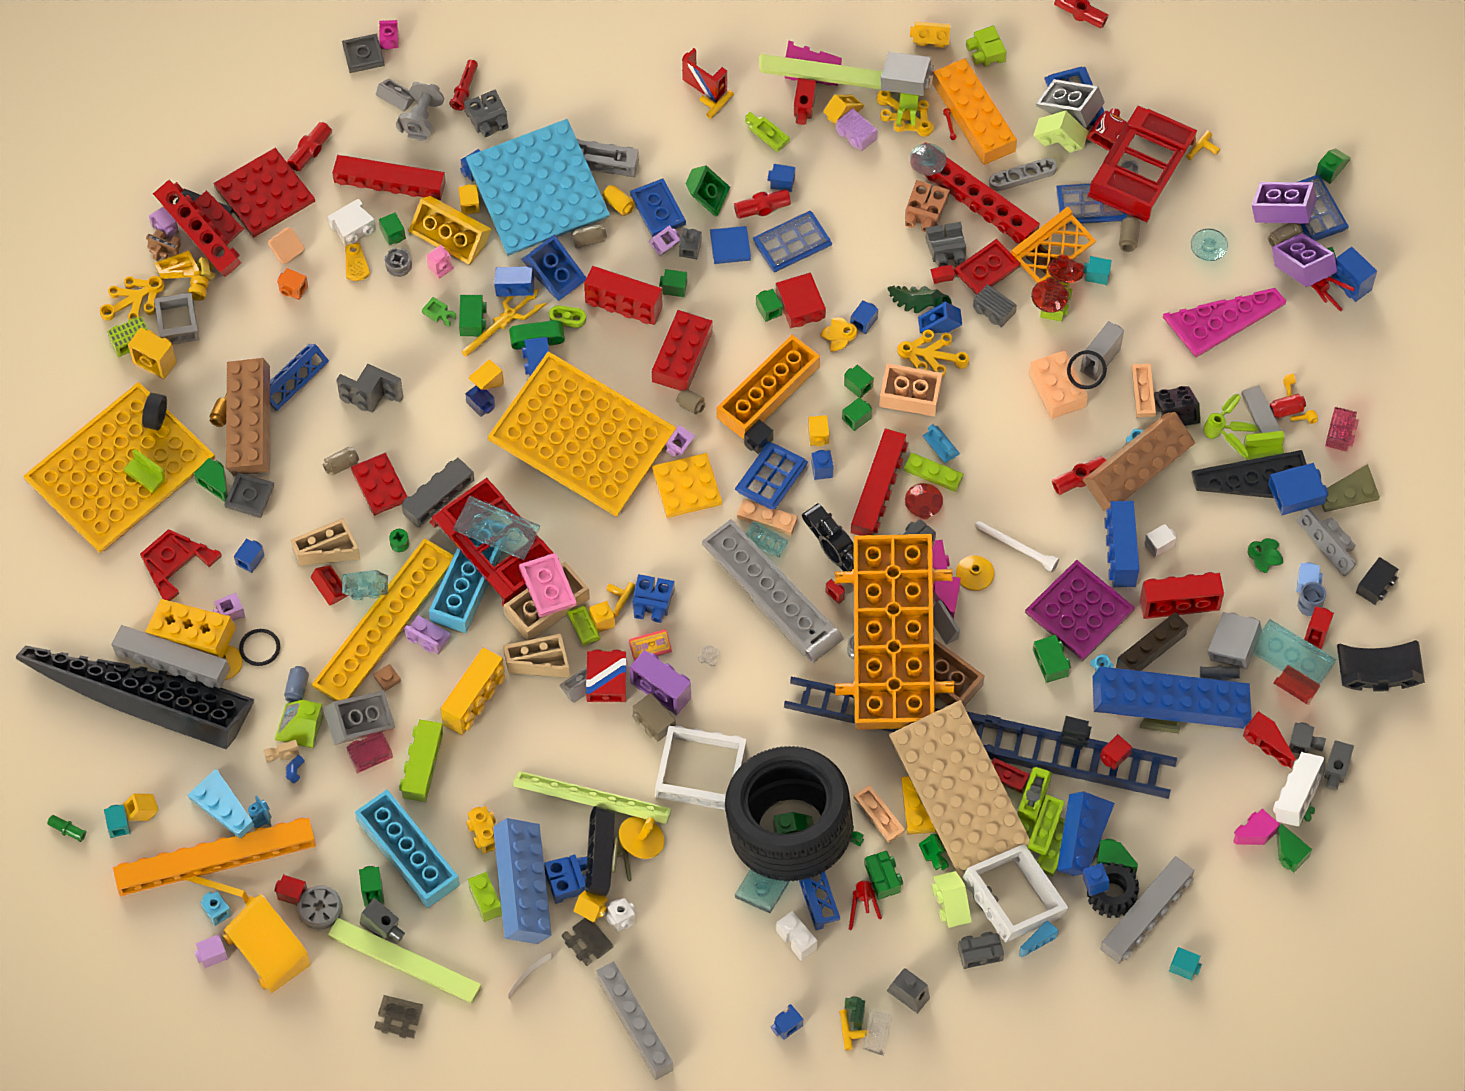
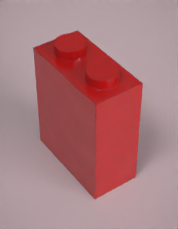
(800, 300)

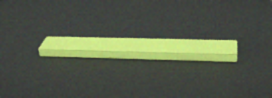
(820, 71)
(592, 797)
(404, 960)

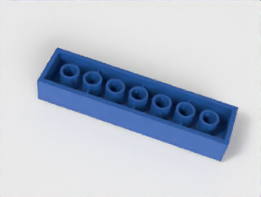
(1171, 697)

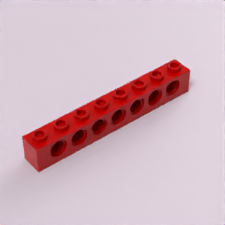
(985, 196)

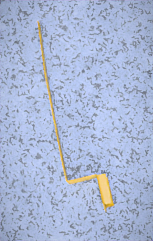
(222, 887)

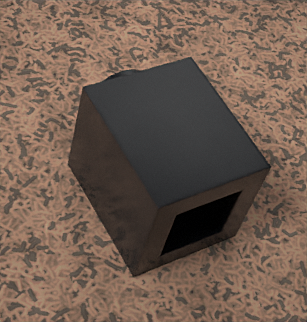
(758, 436)

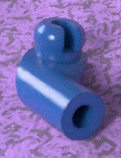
(291, 769)

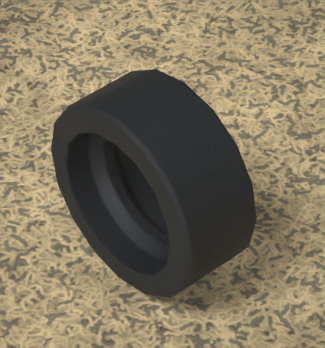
(154, 411)

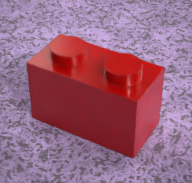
(1318, 626)

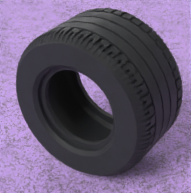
(782, 776)

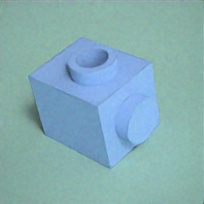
(1308, 573)

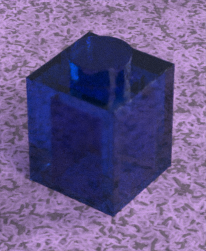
(480, 400)

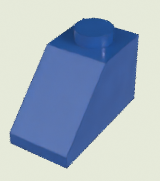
(941, 319)

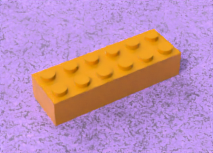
(974, 111)
(768, 386)

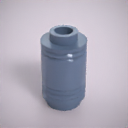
(296, 684)

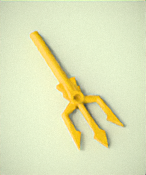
(504, 319)

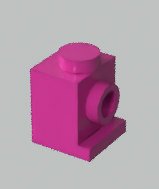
(388, 34)

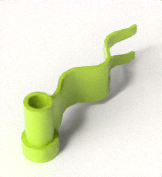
(910, 102)

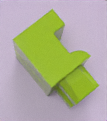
(988, 46)

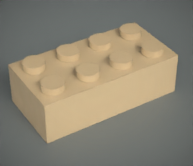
(524, 616)

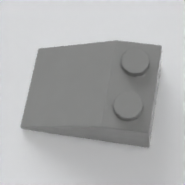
(1077, 99)
(358, 717)

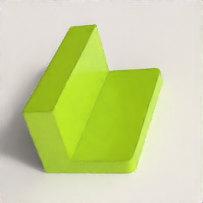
(1264, 444)
(145, 471)

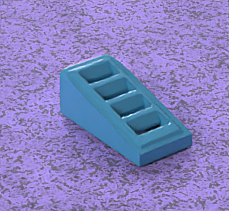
(1042, 936)

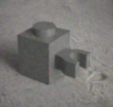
(690, 243)
(1303, 739)

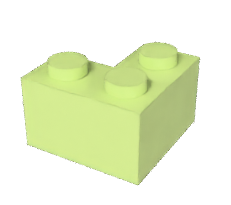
(1061, 129)
(953, 898)

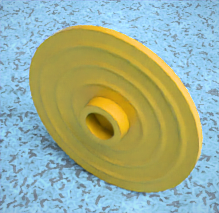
(641, 837)

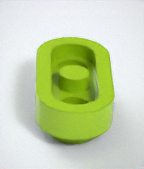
(568, 315)

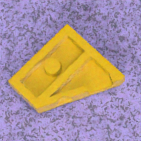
(177, 266)

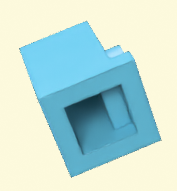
(215, 913)

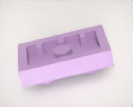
(427, 634)

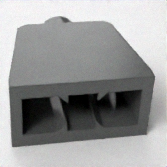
(1339, 759)
(375, 916)
(908, 989)

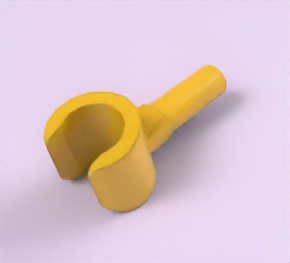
(1288, 381)
(1310, 415)

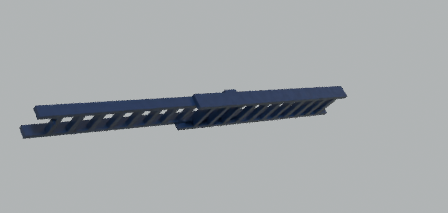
(1012, 757)

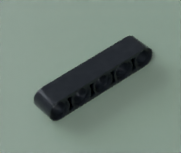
(600, 851)

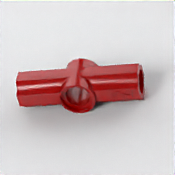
(1088, 13)
(309, 146)
(762, 204)
(1071, 479)

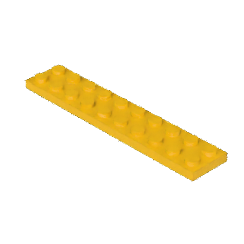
(383, 622)

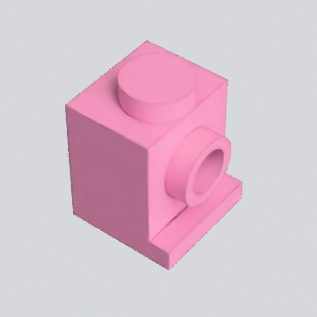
(439, 262)

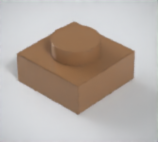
(387, 677)

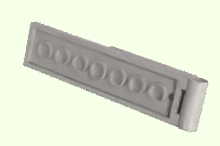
(772, 591)

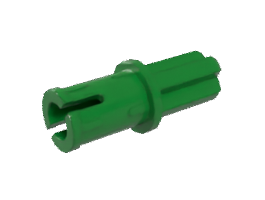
(66, 828)

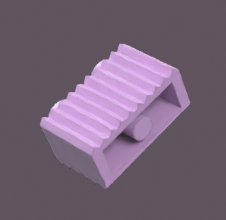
(856, 129)

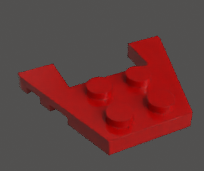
(169, 554)

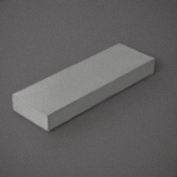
(1260, 410)

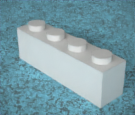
(1299, 789)

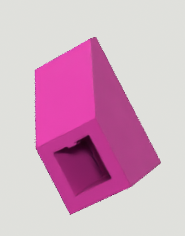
(1258, 829)

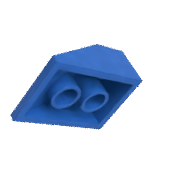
(554, 268)

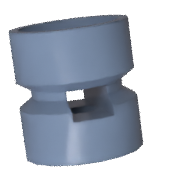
(1311, 595)

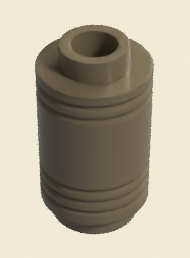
(1284, 233)
(1129, 234)
(589, 235)
(340, 461)

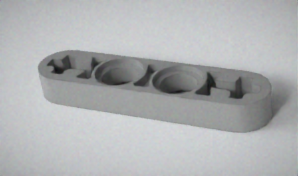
(1024, 177)

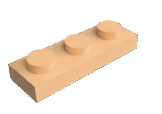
(1143, 390)
(769, 518)
(879, 814)

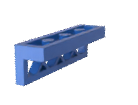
(292, 368)
(813, 901)

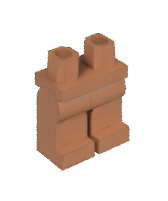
(925, 212)

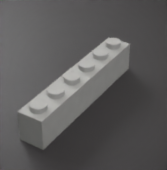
(170, 656)
(1147, 910)
(634, 1020)

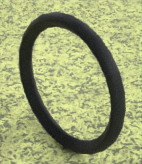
(1087, 386)
(264, 662)

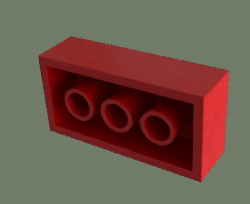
(623, 295)
(682, 351)
(1181, 595)

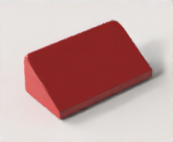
(328, 584)

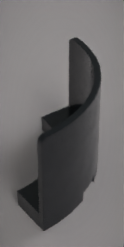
(1381, 666)

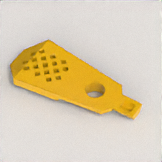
(356, 258)

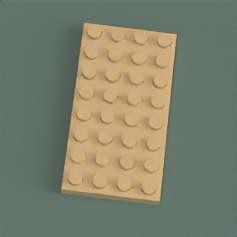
(959, 787)

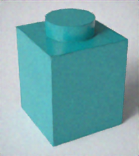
(1097, 270)
(116, 821)
(1185, 964)

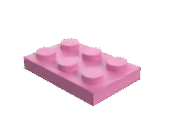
(547, 585)

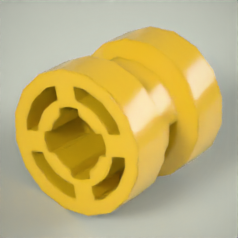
(198, 287)

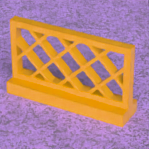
(1046, 232)

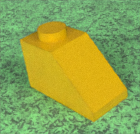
(840, 105)

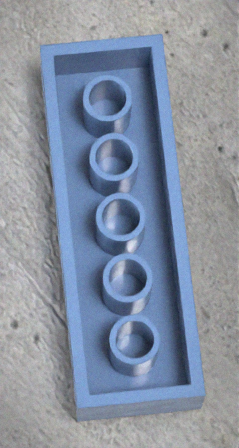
(522, 881)

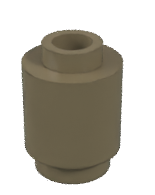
(691, 401)

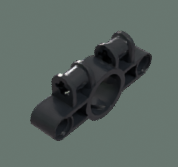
(832, 538)

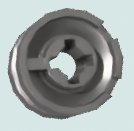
(395, 268)

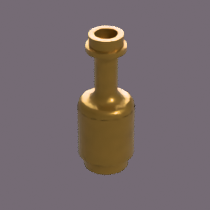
(218, 413)

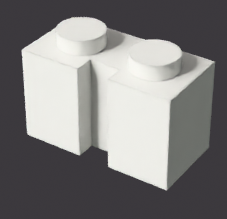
(793, 930)

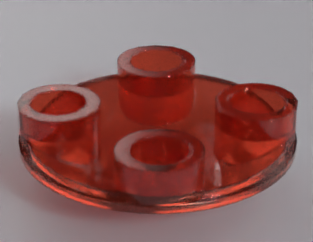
(1065, 269)
(1049, 295)
(923, 500)

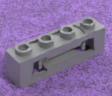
(607, 156)

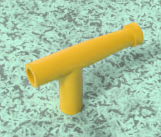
(715, 107)
(1203, 142)
(624, 595)
(847, 1034)

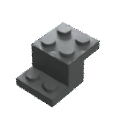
(369, 388)

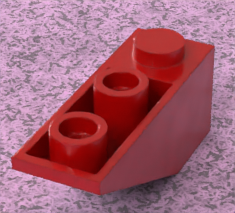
(1267, 736)

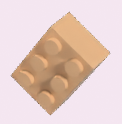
(1054, 385)
(910, 390)

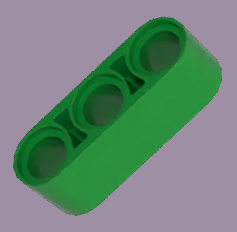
(551, 329)

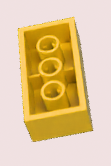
(192, 627)
(473, 691)

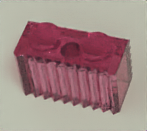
(1341, 429)
(369, 752)

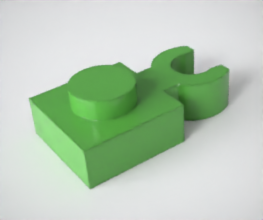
(437, 310)

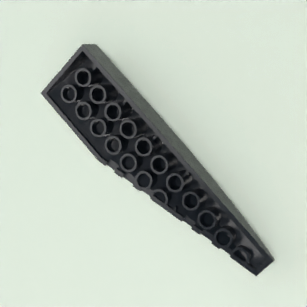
(159, 698)

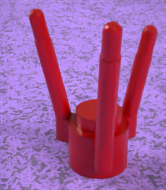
(1323, 285)
(864, 893)

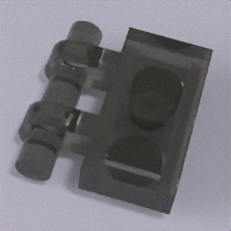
(591, 936)
(398, 1010)

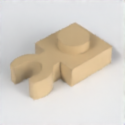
(283, 751)

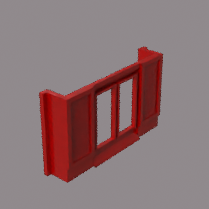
(1127, 189)
(506, 575)

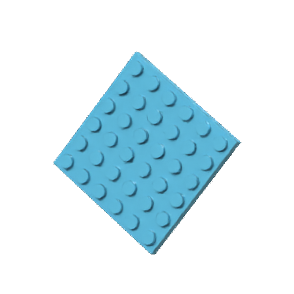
(537, 187)

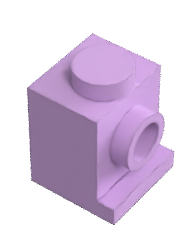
(164, 222)
(659, 245)
(681, 435)
(229, 606)

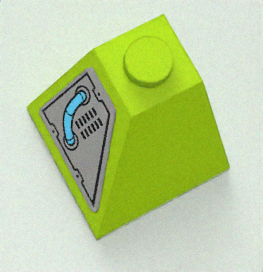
(300, 723)

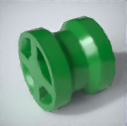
(399, 545)

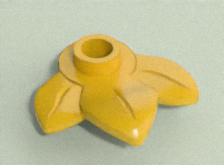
(837, 335)

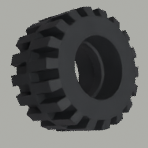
(1123, 903)

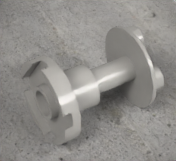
(416, 121)

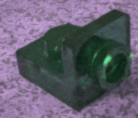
(858, 1010)

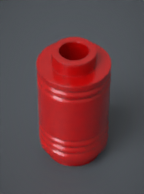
(1288, 405)

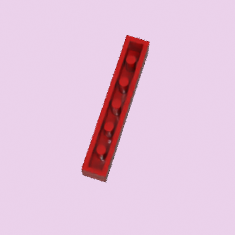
(388, 177)
(878, 483)

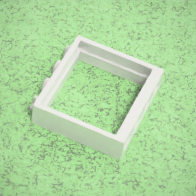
(690, 795)
(1037, 879)

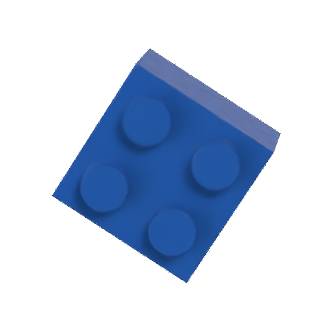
(1355, 272)

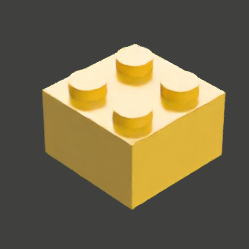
(152, 353)

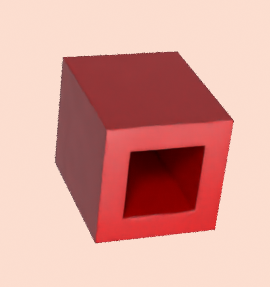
(1115, 752)
(290, 889)

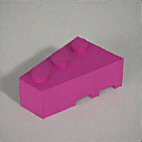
(805, 54)

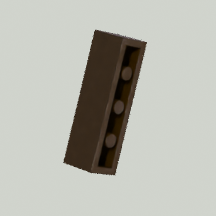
(1153, 644)

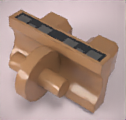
(161, 247)

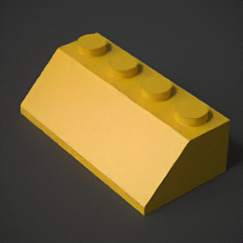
(450, 228)

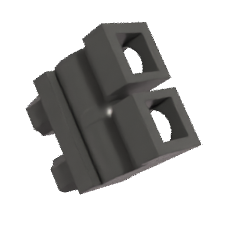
(487, 113)
(947, 247)

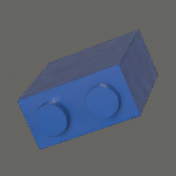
(1298, 488)

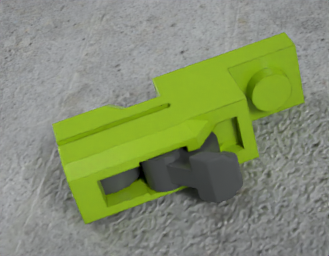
(1033, 798)

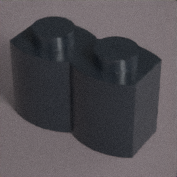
(1075, 733)

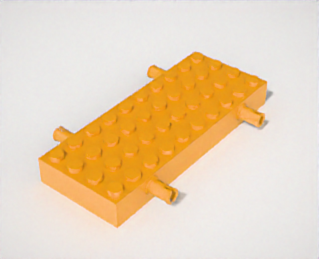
(893, 630)

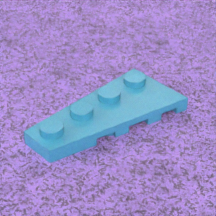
(219, 802)

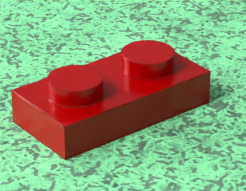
(1011, 776)

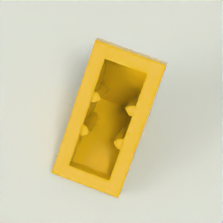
(487, 376)

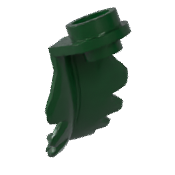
(916, 298)

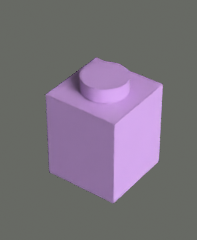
(210, 951)

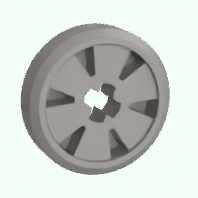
(314, 897)

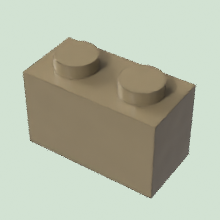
(653, 717)

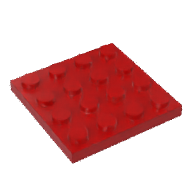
(264, 192)

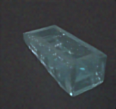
(761, 530)

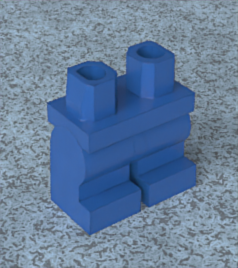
(651, 600)
(566, 877)

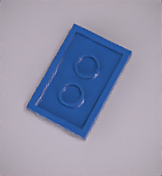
(657, 207)

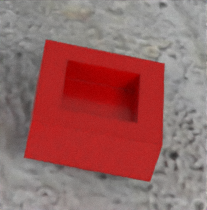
(835, 591)

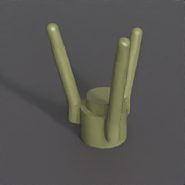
(618, 850)

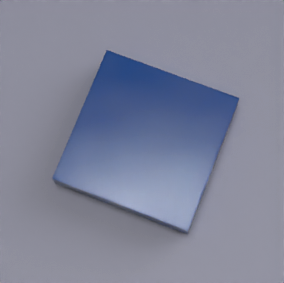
(730, 245)

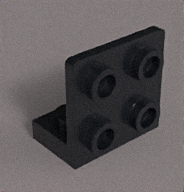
(1180, 401)

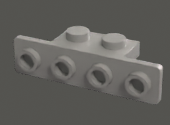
(1330, 539)

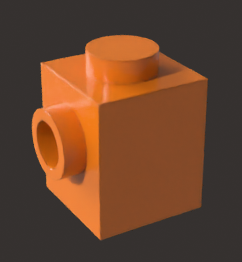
(292, 283)

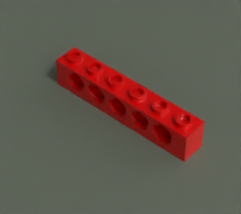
(229, 260)

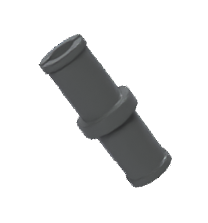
(1220, 672)

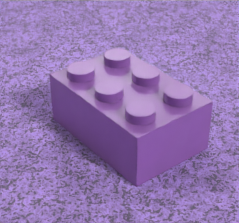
(1284, 202)
(1304, 259)
(661, 680)

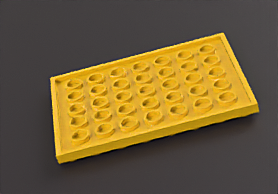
(581, 433)
(87, 474)

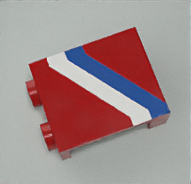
(711, 86)
(606, 676)

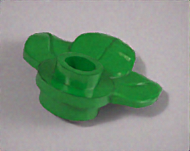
(1267, 554)

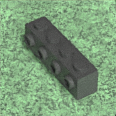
(437, 492)

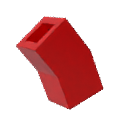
(942, 274)

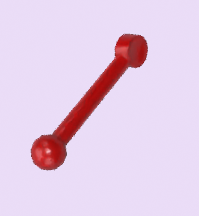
(946, 112)

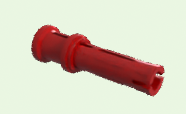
(462, 91)

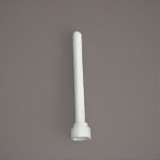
(1049, 562)

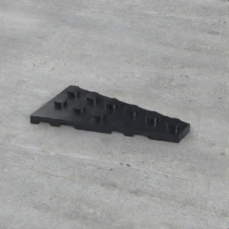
(1247, 476)

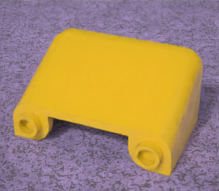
(267, 944)

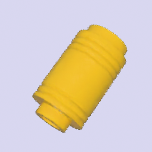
(618, 200)

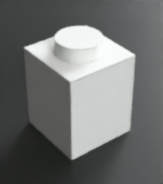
(1160, 540)

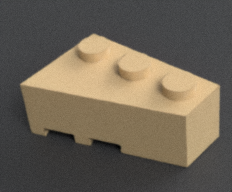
(326, 545)
(538, 657)

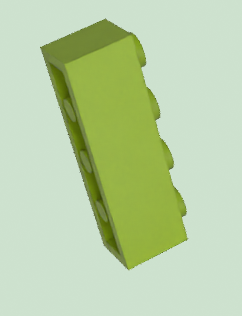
(422, 760)

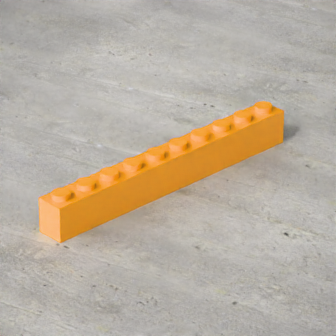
(213, 856)

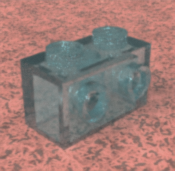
(365, 584)

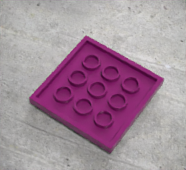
(1079, 610)

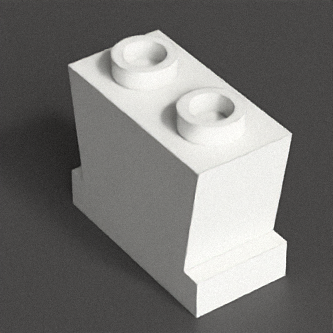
(351, 222)

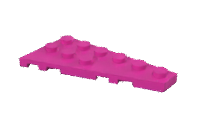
(1219, 320)

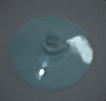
(927, 165)
(1212, 239)

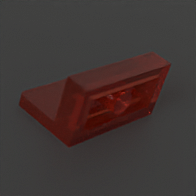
(1297, 684)

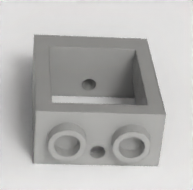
(180, 334)

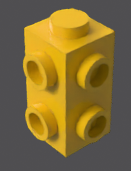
(930, 33)
(482, 824)

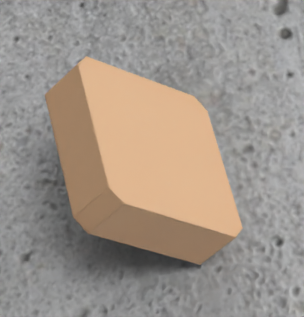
(286, 245)

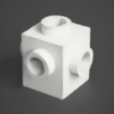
(621, 914)

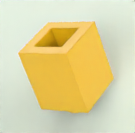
(469, 199)
(818, 430)
(602, 616)
(140, 807)
(591, 906)

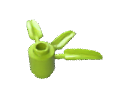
(1216, 423)

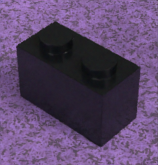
(1377, 581)

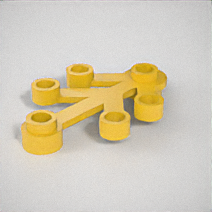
(922, 125)
(133, 296)
(930, 353)

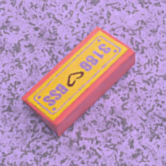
(655, 642)

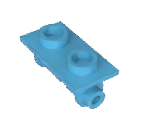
(940, 444)
(259, 813)

